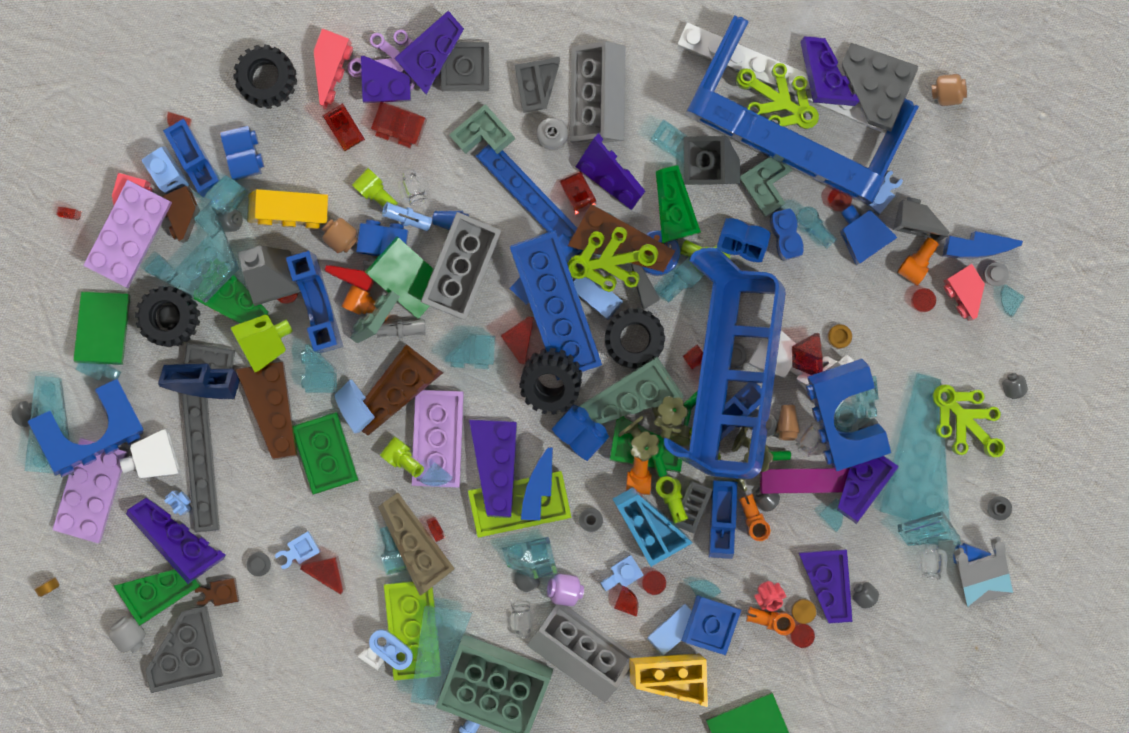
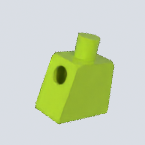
(261, 340)

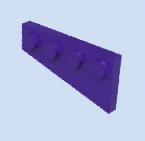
(174, 541)

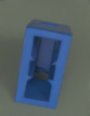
(864, 234)

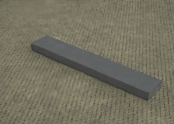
(200, 463)

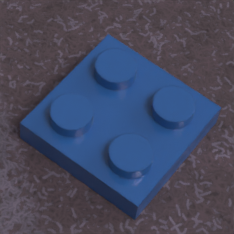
(711, 625)

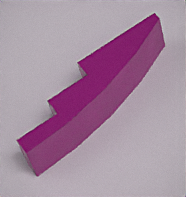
(803, 480)

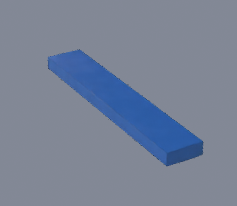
(526, 192)

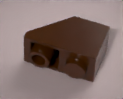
(182, 213)

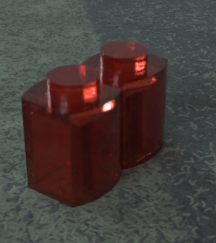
(398, 124)

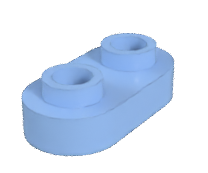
(389, 651)

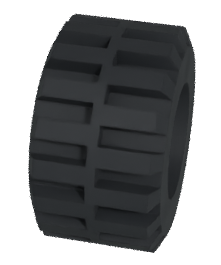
(251, 62)
(147, 316)
(621, 321)
(551, 398)

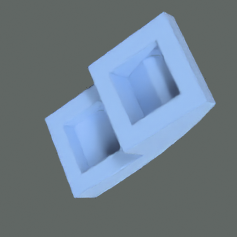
(602, 301)
(352, 407)
(671, 631)

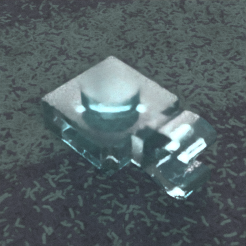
(97, 370)
(867, 401)

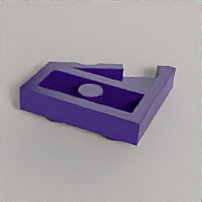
(383, 83)

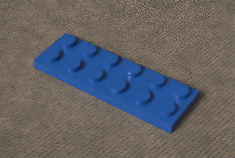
(555, 299)

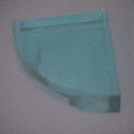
(1010, 300)
(436, 476)
(832, 516)
(704, 588)

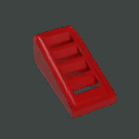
(354, 277)

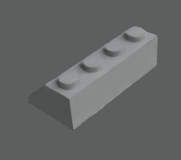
(597, 92)
(461, 266)
(581, 651)

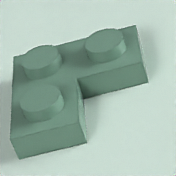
(482, 126)
(760, 185)
(372, 322)

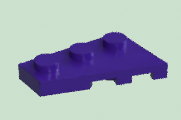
(429, 51)
(824, 77)
(604, 170)
(864, 485)
(830, 581)

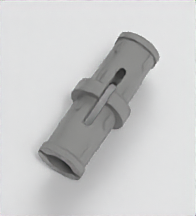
(401, 328)

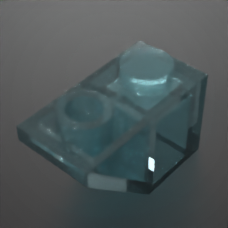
(226, 195)
(474, 350)
(319, 373)
(531, 558)

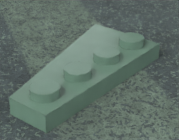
(633, 393)

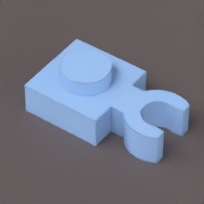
(884, 195)
(178, 502)
(300, 549)

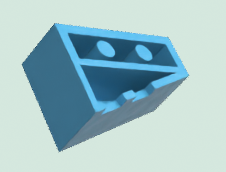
(650, 527)

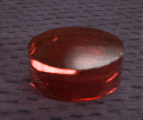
(838, 201)
(923, 300)
(654, 582)
(802, 635)

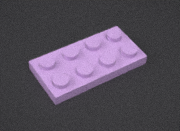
(127, 234)
(438, 433)
(89, 496)

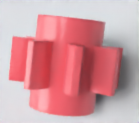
(770, 596)

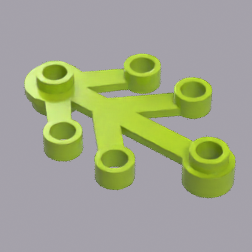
(781, 100)
(609, 261)
(965, 418)

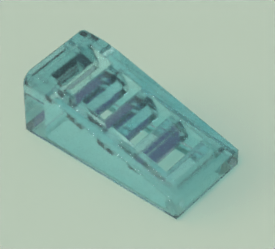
(655, 139)

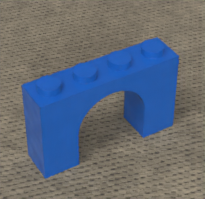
(308, 276)
(827, 392)
(64, 454)

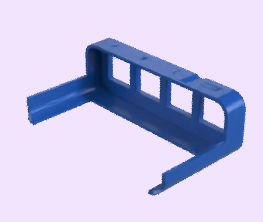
(786, 145)
(716, 363)

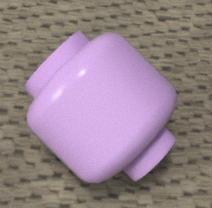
(565, 589)

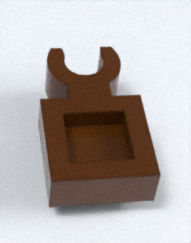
(221, 592)

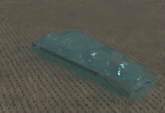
(47, 396)
(438, 644)

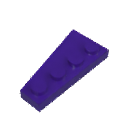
(495, 458)

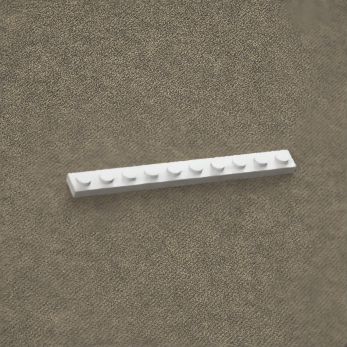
(706, 44)

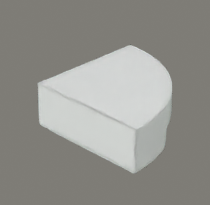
(371, 658)

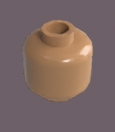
(949, 90)
(339, 235)

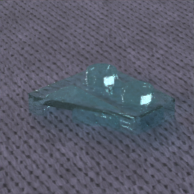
(928, 530)

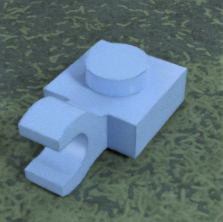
(624, 572)

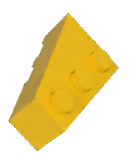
(287, 208)
(672, 676)

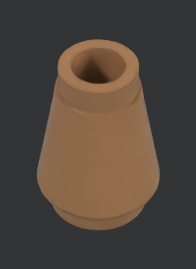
(788, 423)

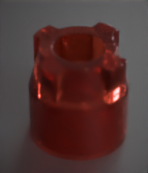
(694, 356)

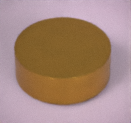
(839, 336)
(47, 587)
(803, 611)

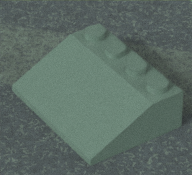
(494, 687)

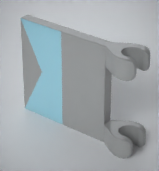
(984, 577)

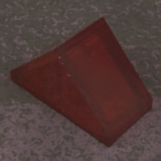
(343, 127)
(578, 192)
(518, 339)
(808, 355)
(328, 572)

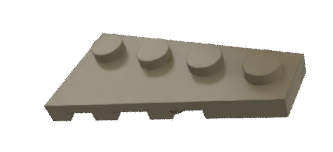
(417, 548)

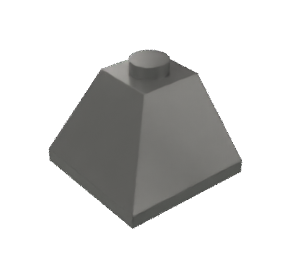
(710, 161)
(919, 220)
(267, 273)

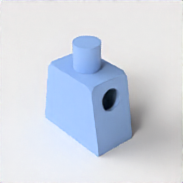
(164, 170)

